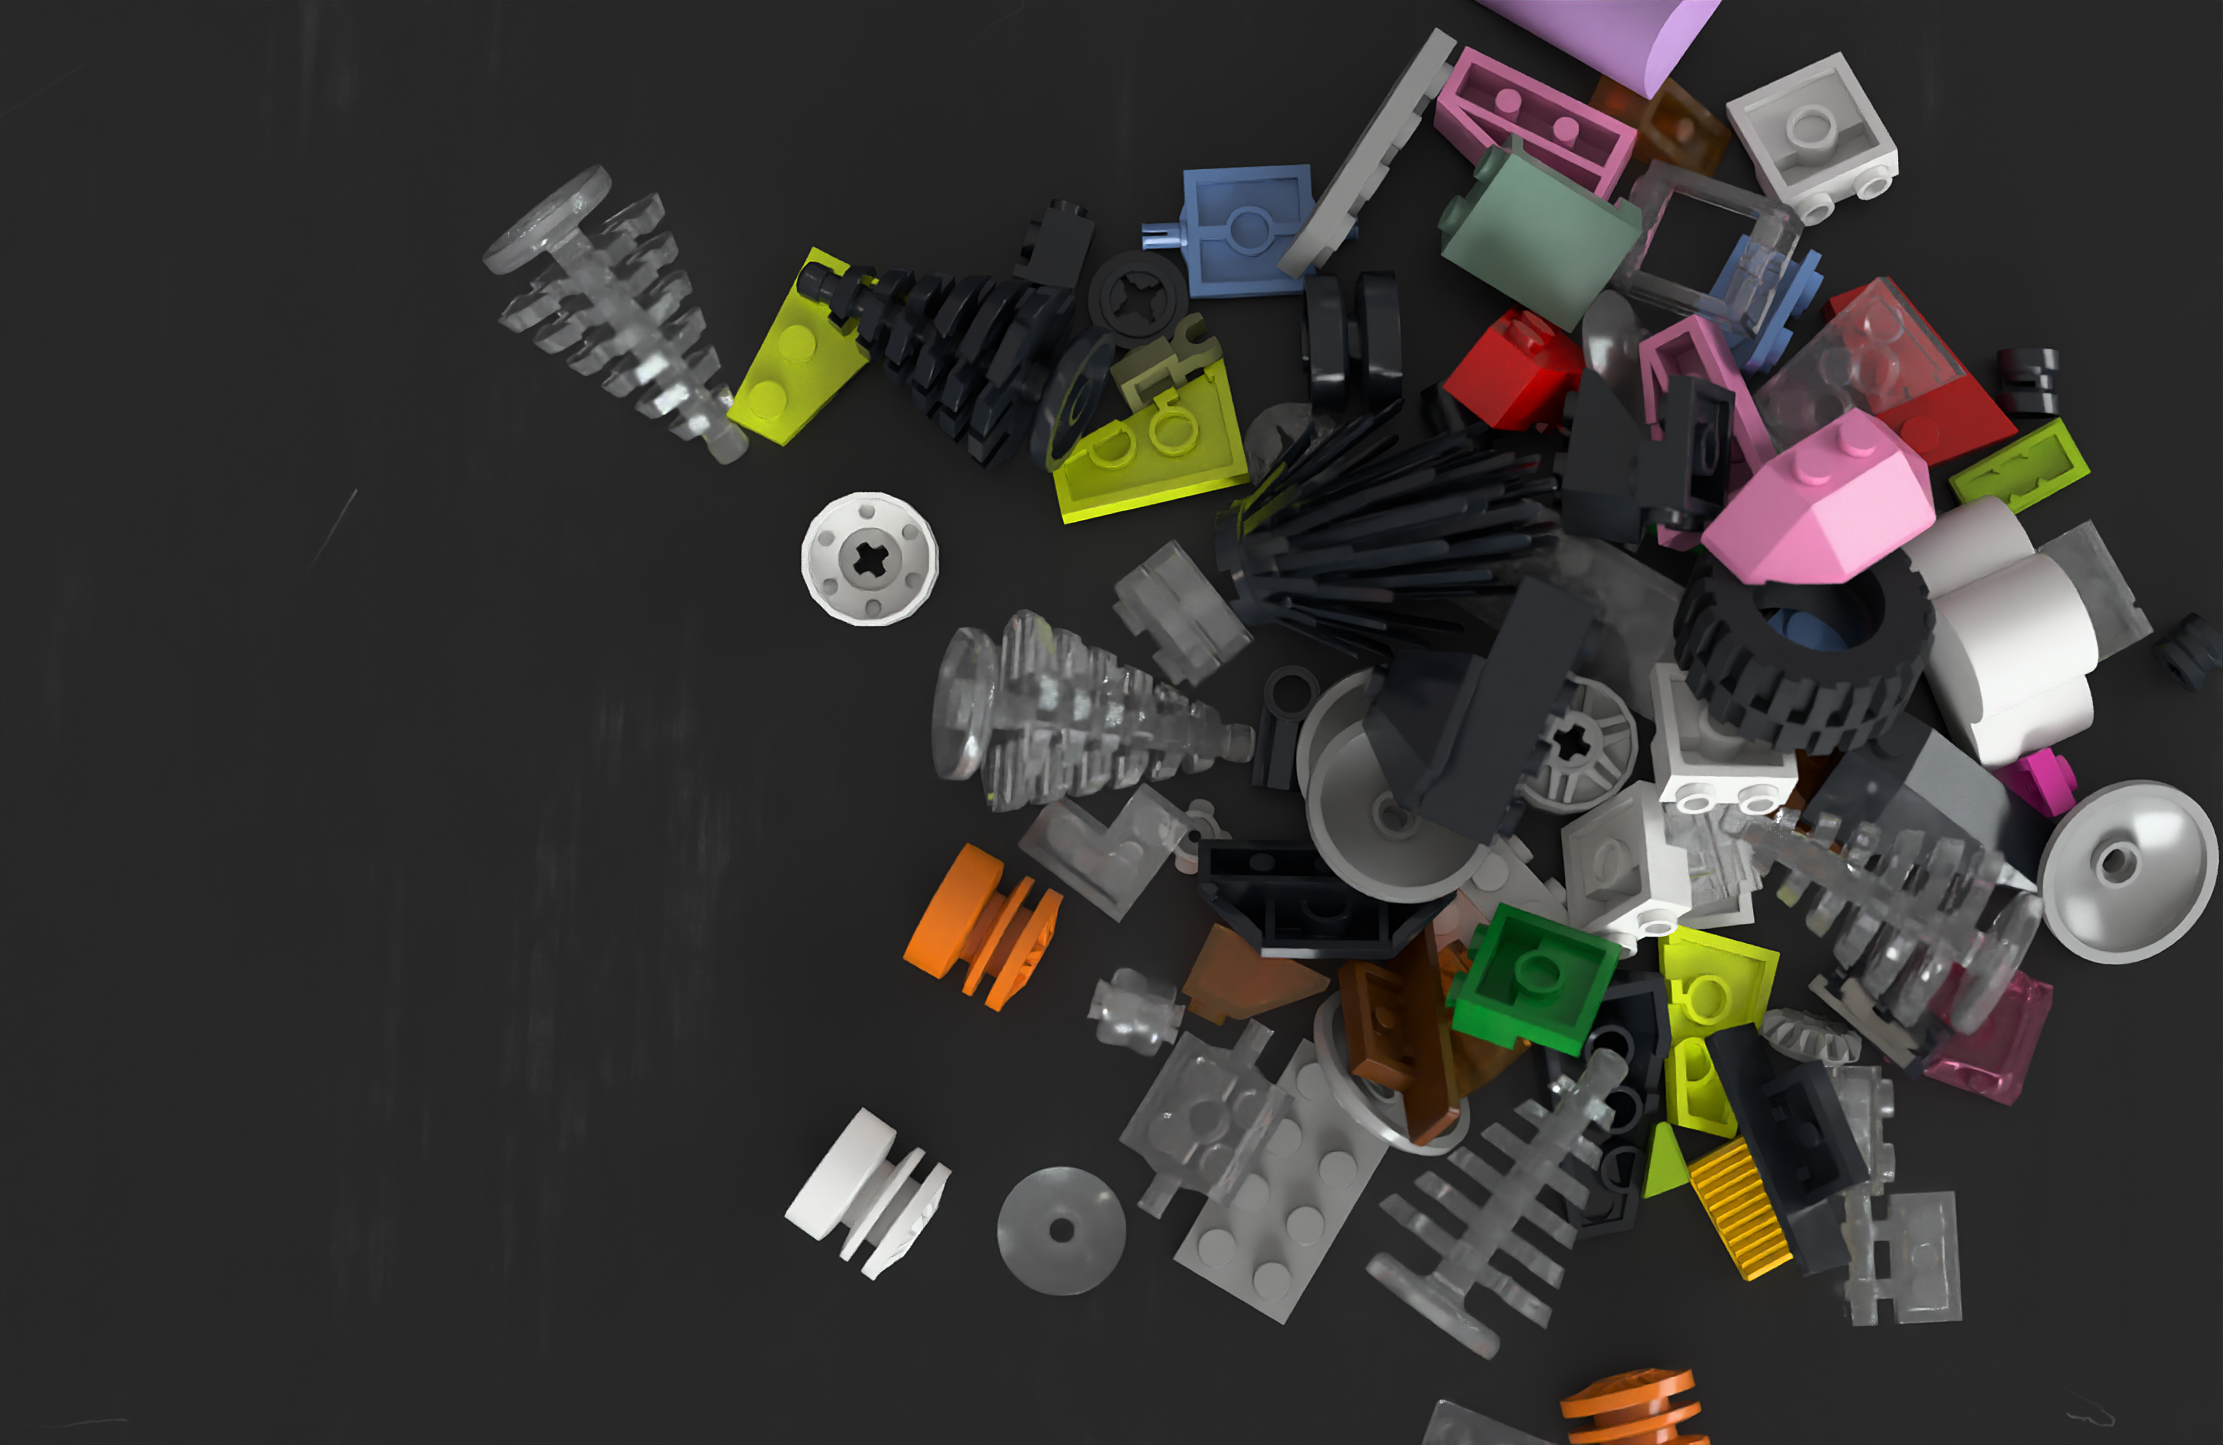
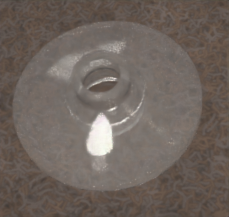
(1612, 347)
(1052, 1265)

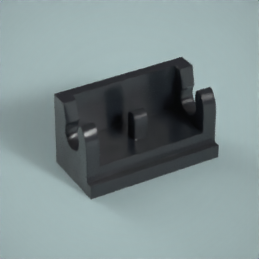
(1907, 1048)

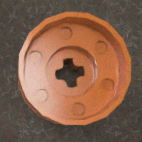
(983, 927)
(1634, 1409)

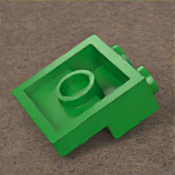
(1531, 981)

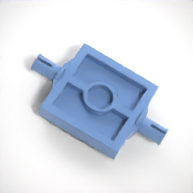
(1238, 229)

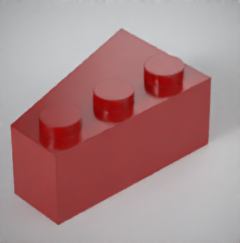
(1945, 421)

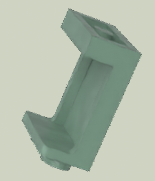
(1537, 234)

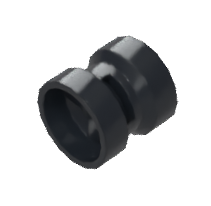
(2028, 383)

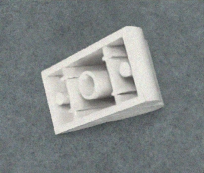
(2005, 636)

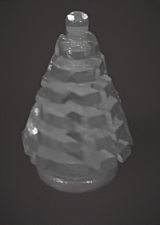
(608, 296)
(1064, 718)
(1910, 913)
(1467, 1258)

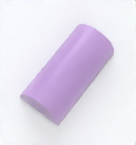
(1620, 38)

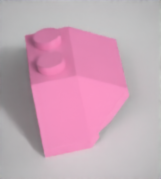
(1826, 506)

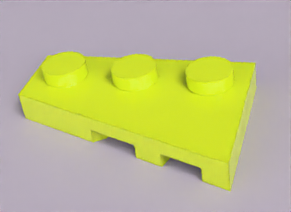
(797, 366)
(1160, 454)
(1708, 988)

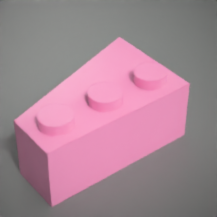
(1490, 100)
(1700, 349)

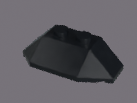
(1297, 907)

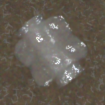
(1136, 1011)

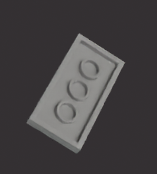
(1370, 156)
(1290, 1201)

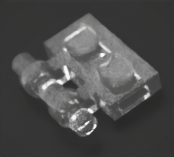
(1922, 1258)

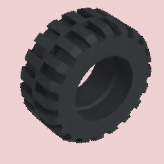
(1799, 692)

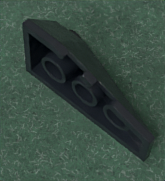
(1928, 784)
(1638, 1028)

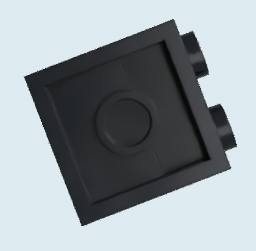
(1689, 472)

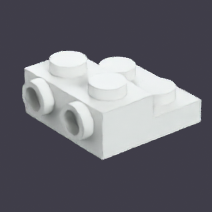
(1815, 139)
(1707, 762)
(1622, 872)
(1504, 880)

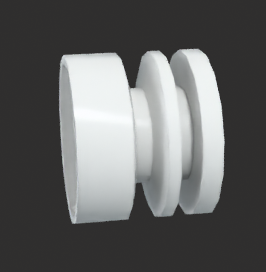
(833, 552)
(868, 1194)

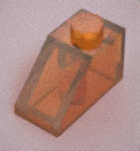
(1668, 126)
(1240, 983)

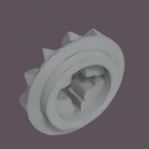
(1810, 1037)

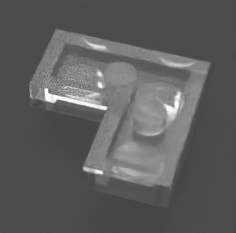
(1105, 863)

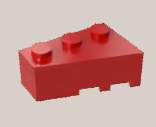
(1519, 373)

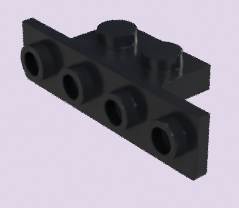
(1795, 1142)

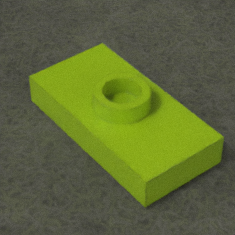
(2024, 469)

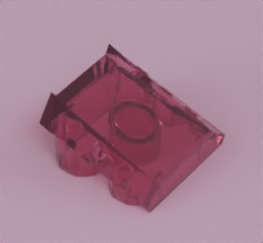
(2000, 1050)

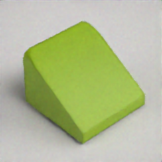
(1665, 1161)

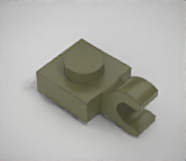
(1163, 365)

